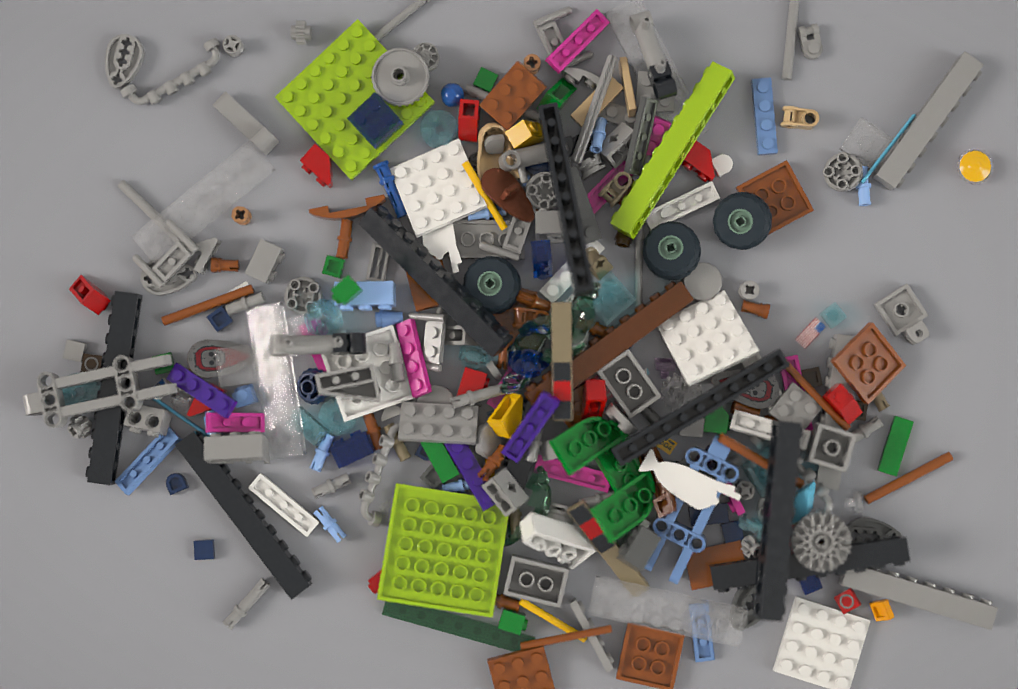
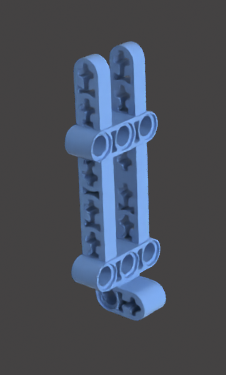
(719, 453)

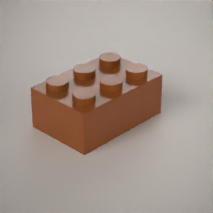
(513, 95)

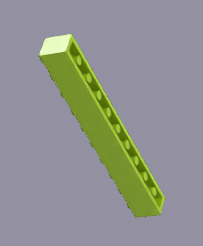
(672, 150)

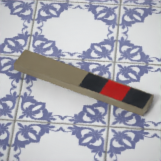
(562, 360)
(609, 551)

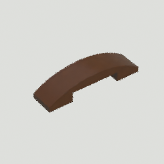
(665, 501)

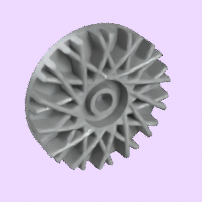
(407, 89)
(831, 552)

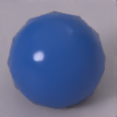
(452, 94)

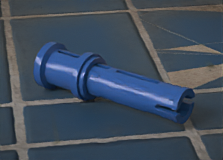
(387, 180)

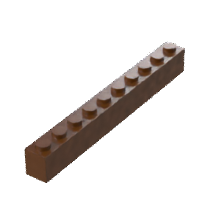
(620, 337)

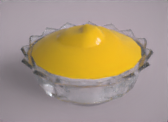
(975, 166)

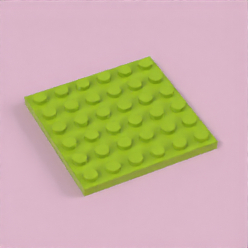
(333, 89)
(442, 551)

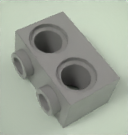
(148, 418)

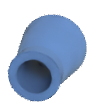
(387, 318)

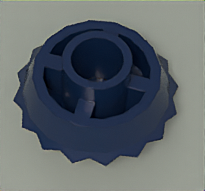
(308, 388)

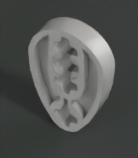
(113, 55)
(176, 284)

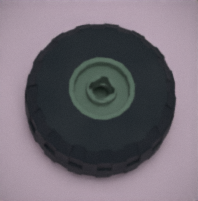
(742, 220)
(671, 250)
(493, 283)

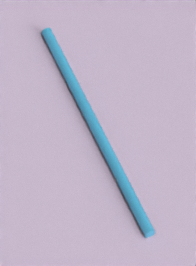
(888, 148)
(181, 417)

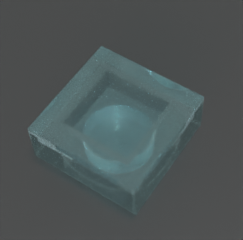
(832, 315)

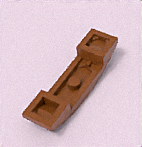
(325, 213)

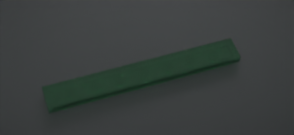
(456, 625)

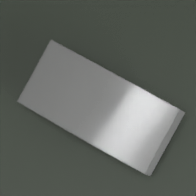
(575, 75)

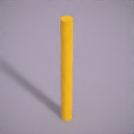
(490, 205)
(548, 617)

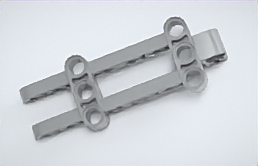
(39, 404)

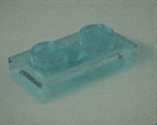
(312, 429)

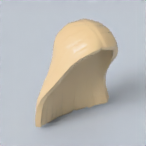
(487, 161)

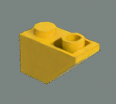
(525, 134)

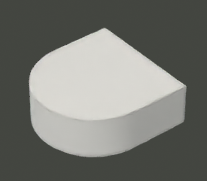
(722, 164)

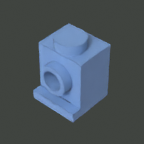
(245, 395)

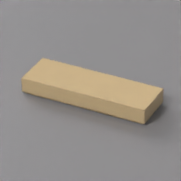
(628, 88)
(580, 113)

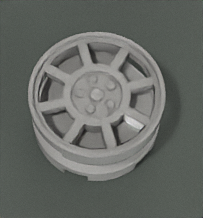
(429, 54)
(591, 166)
(558, 514)

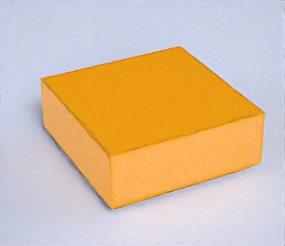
(881, 610)

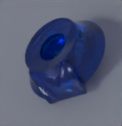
(527, 362)

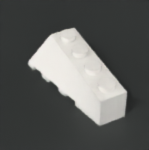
(556, 539)

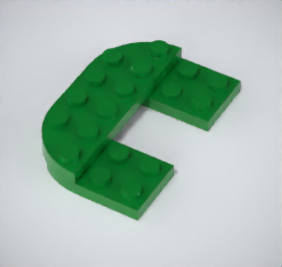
(632, 488)

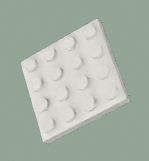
(437, 188)
(707, 338)
(378, 354)
(821, 645)

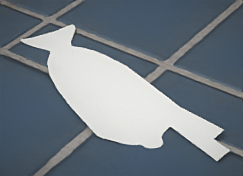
(443, 241)
(687, 483)

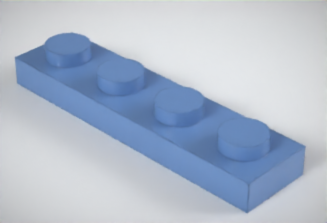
(764, 116)
(147, 461)

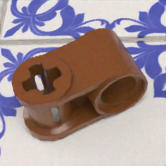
(522, 315)

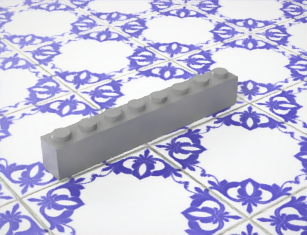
(927, 121)
(829, 476)
(922, 596)

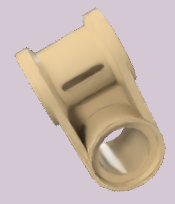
(797, 118)

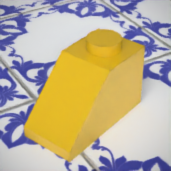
(507, 415)

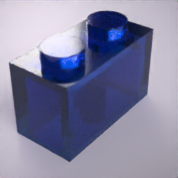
(541, 259)
(351, 449)

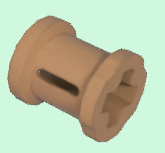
(536, 60)
(247, 215)

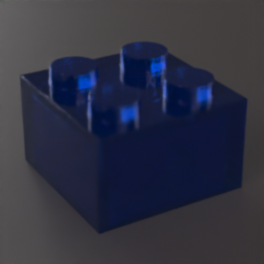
(375, 121)

